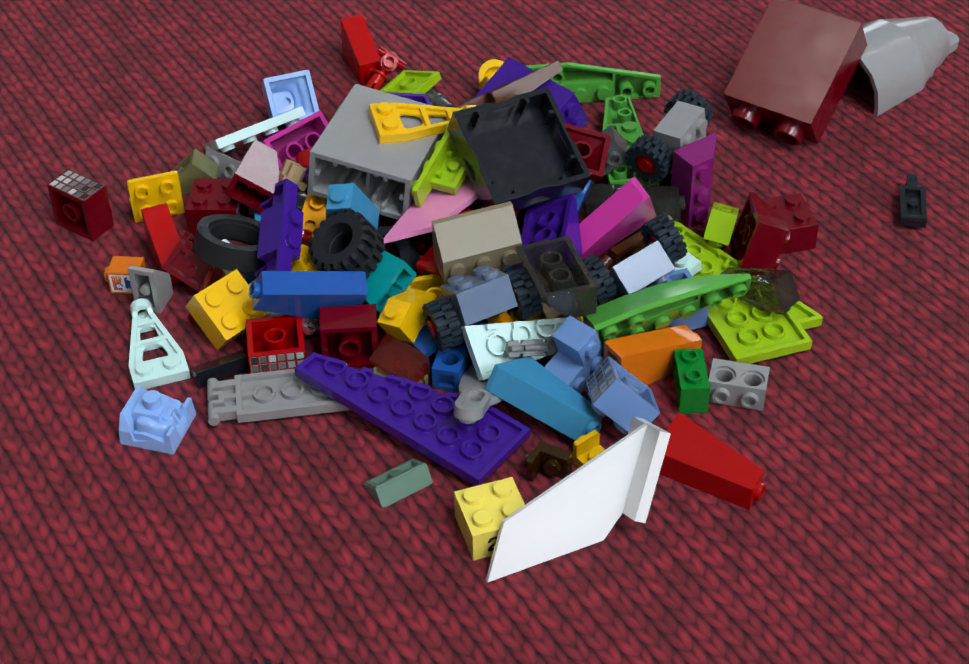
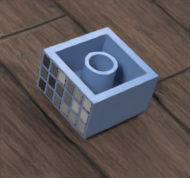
(620, 395)

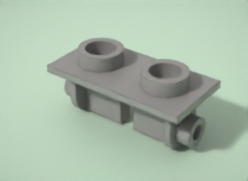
(226, 165)

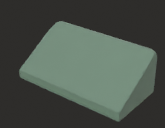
(399, 482)

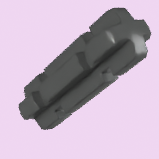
(530, 348)

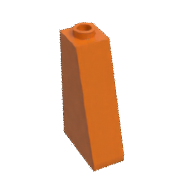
(651, 353)

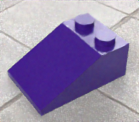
(552, 221)

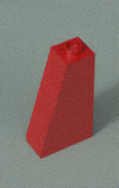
(710, 465)

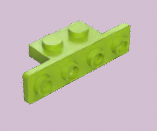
(441, 172)

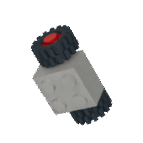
(683, 124)

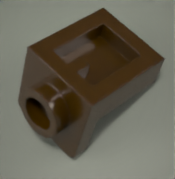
(549, 460)

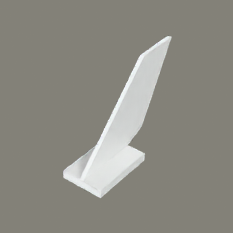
(584, 503)

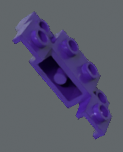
(280, 229)

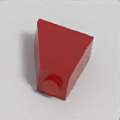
(358, 47)
(160, 235)

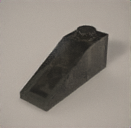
(769, 289)

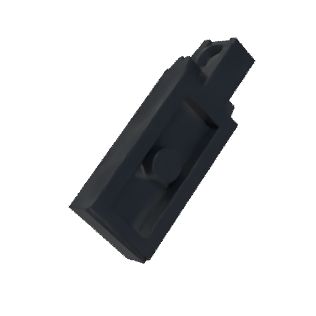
(912, 203)

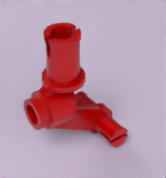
(386, 66)

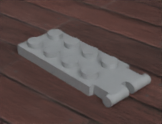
(265, 398)

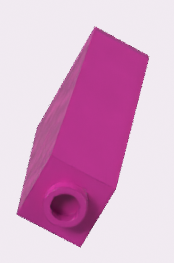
(616, 219)

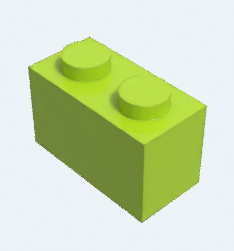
(720, 224)

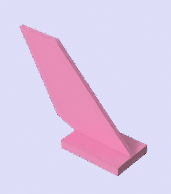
(436, 206)

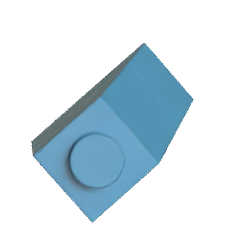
(351, 197)

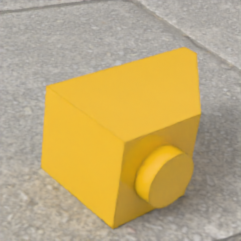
(404, 314)

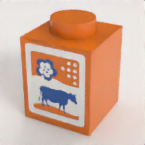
(118, 274)

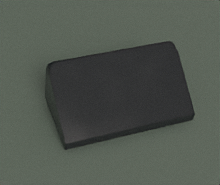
(220, 368)

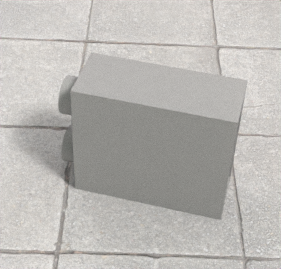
(352, 154)

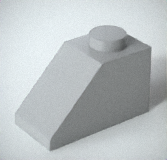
(151, 285)

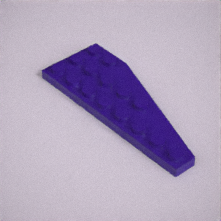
(419, 417)

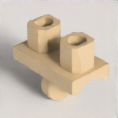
(293, 172)

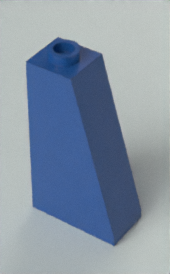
(306, 291)

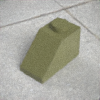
(195, 166)

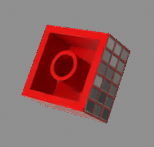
(275, 343)

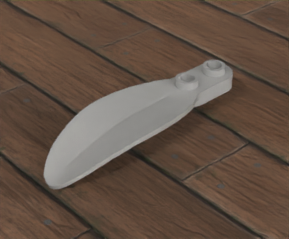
(473, 398)

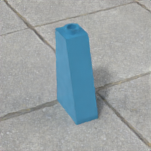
(543, 396)

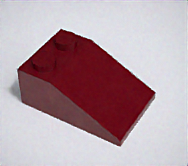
(759, 235)

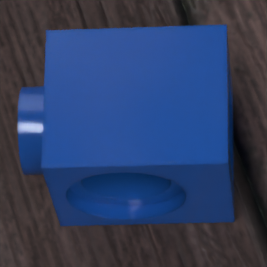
(449, 369)

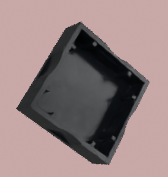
(518, 151)

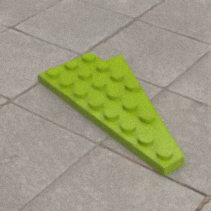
(741, 328)

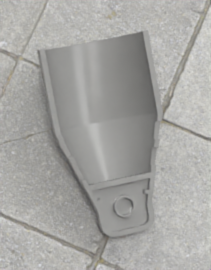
(903, 56)

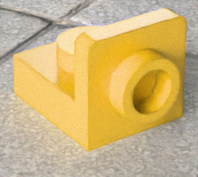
(586, 448)

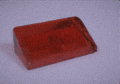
(400, 359)

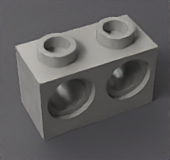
(738, 384)

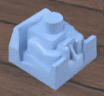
(289, 92)
(155, 421)

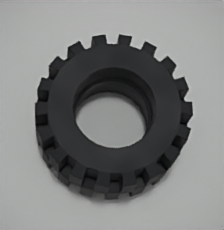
(346, 243)

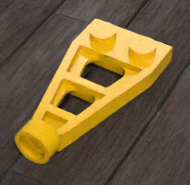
(390, 129)

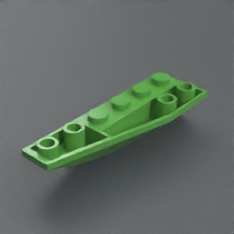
(598, 83)
(622, 116)
(663, 303)

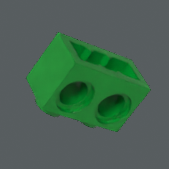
(690, 381)

